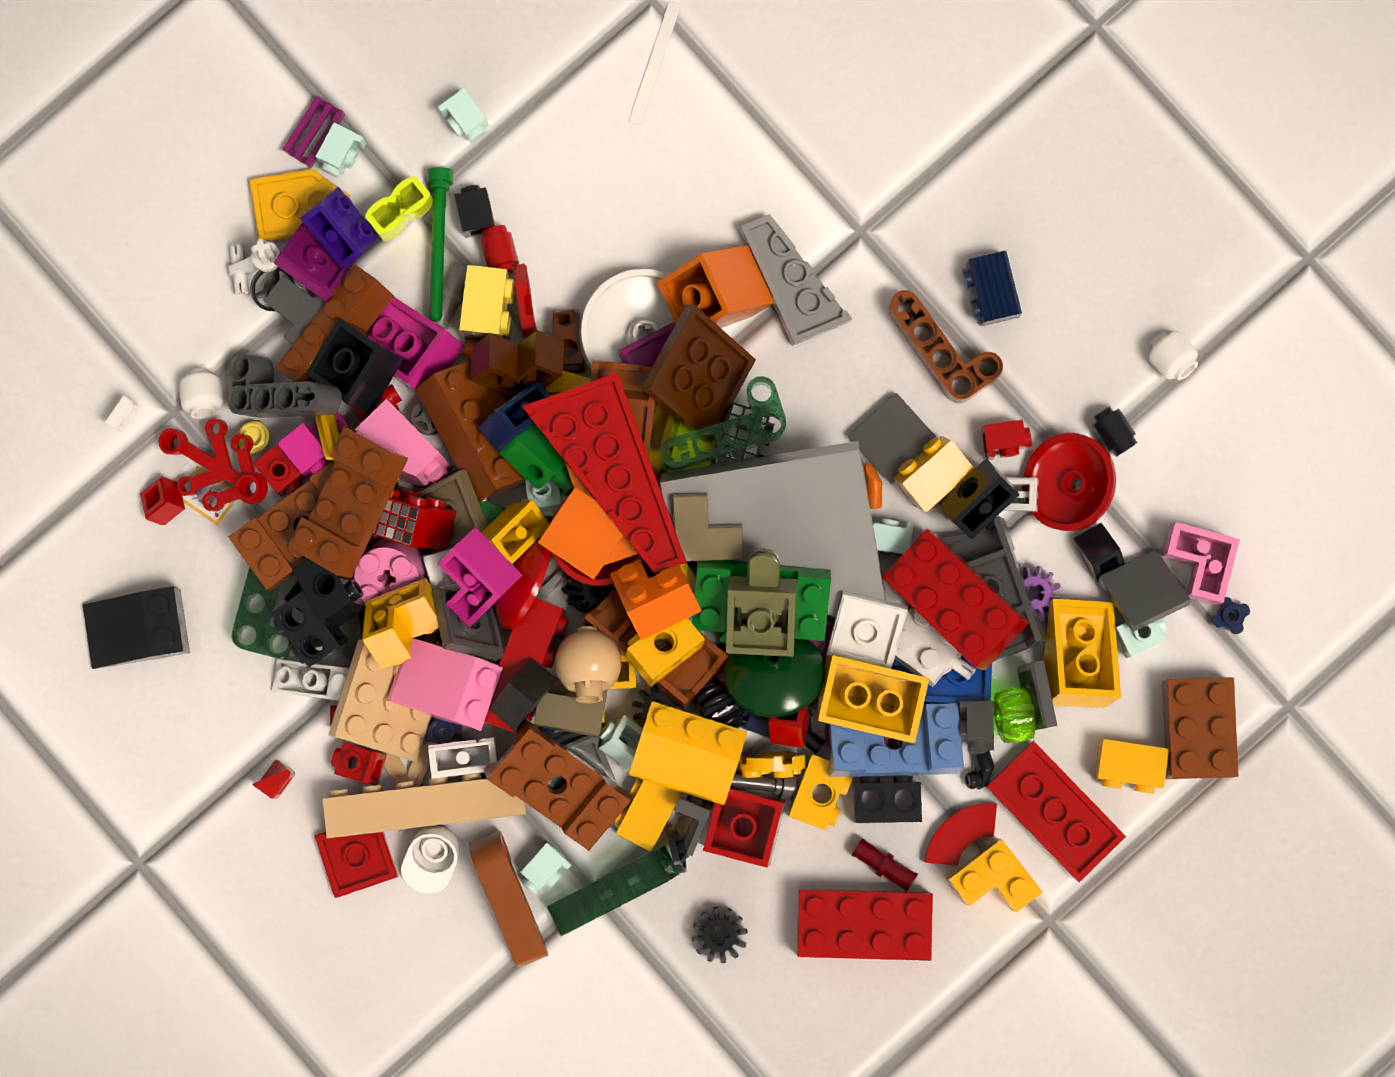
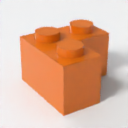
(656, 600)

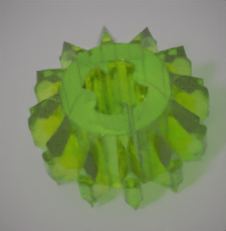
(1014, 715)

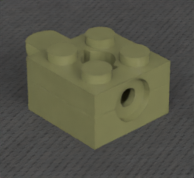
(761, 609)

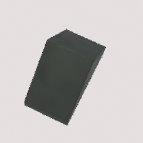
(523, 694)

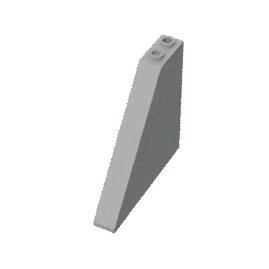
(799, 505)

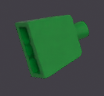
(537, 460)

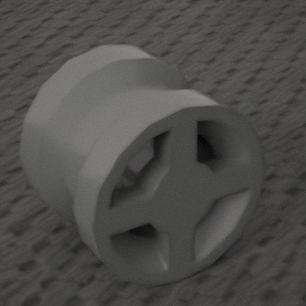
(420, 414)

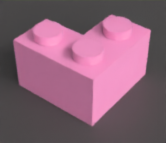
(1211, 559)

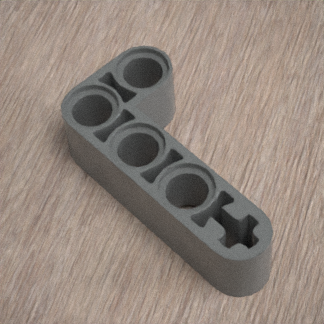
(255, 394)

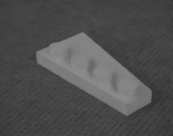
(799, 296)

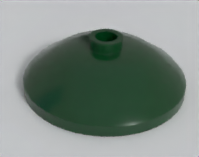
(775, 687)

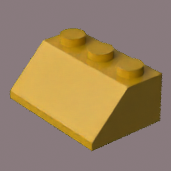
(871, 698)
(688, 753)

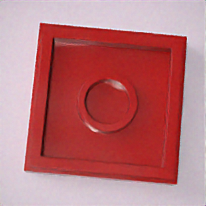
(356, 861)

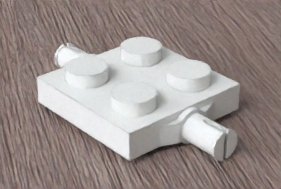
(927, 651)

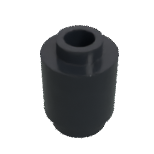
(1114, 431)

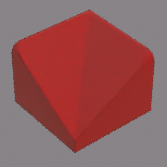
(162, 501)
(275, 780)

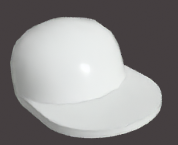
(431, 859)

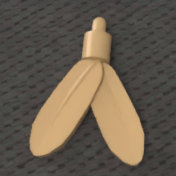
(416, 771)

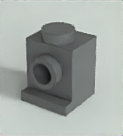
(977, 725)

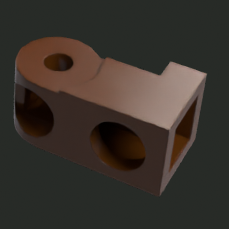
(566, 328)

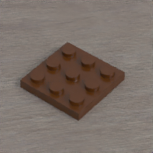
(698, 371)

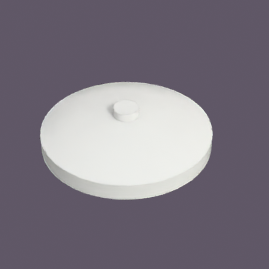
(622, 313)

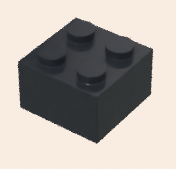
(355, 365)

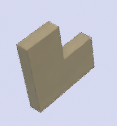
(697, 537)
(568, 715)

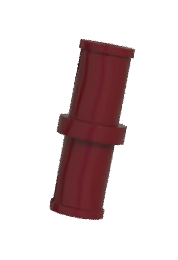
(884, 864)

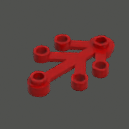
(218, 466)

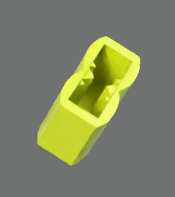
(407, 203)

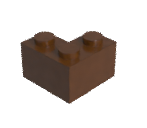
(515, 366)

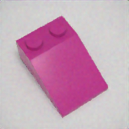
(418, 340)

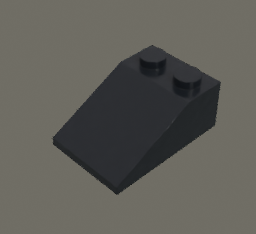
(136, 627)

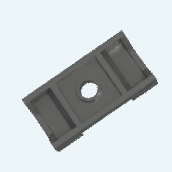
(995, 560)

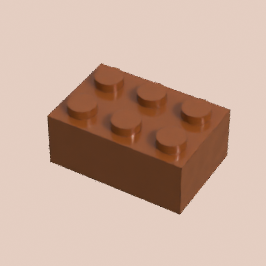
(1200, 728)

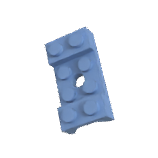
(933, 753)

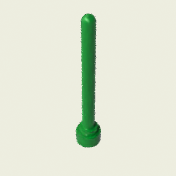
(440, 181)

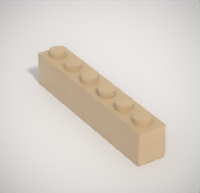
(417, 806)

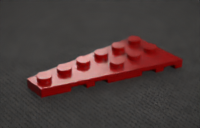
(605, 451)

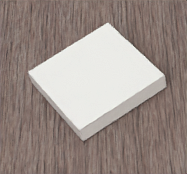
(867, 629)

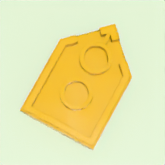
(284, 199)

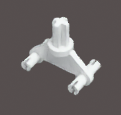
(261, 259)

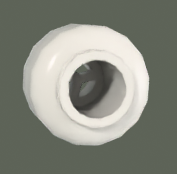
(1173, 355)
(201, 393)

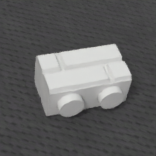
(462, 757)

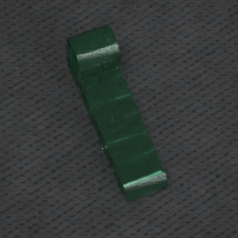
(720, 432)
(259, 621)
(613, 890)

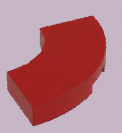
(959, 831)

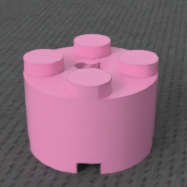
(403, 562)

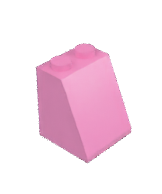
(396, 433)
(445, 684)

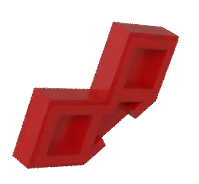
(524, 299)

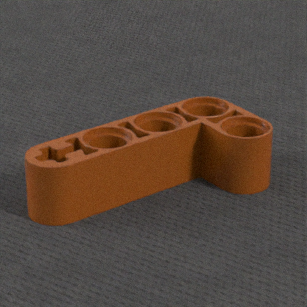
(939, 344)
(507, 898)

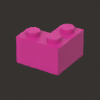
(305, 447)
(480, 573)

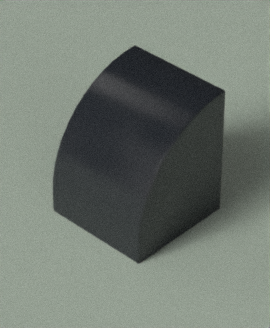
(1099, 551)

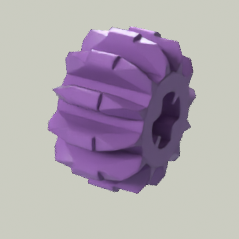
(1044, 587)

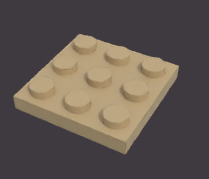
(367, 715)

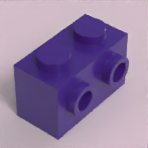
(340, 227)

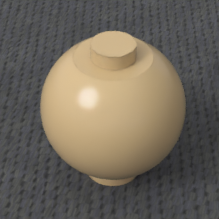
(588, 664)

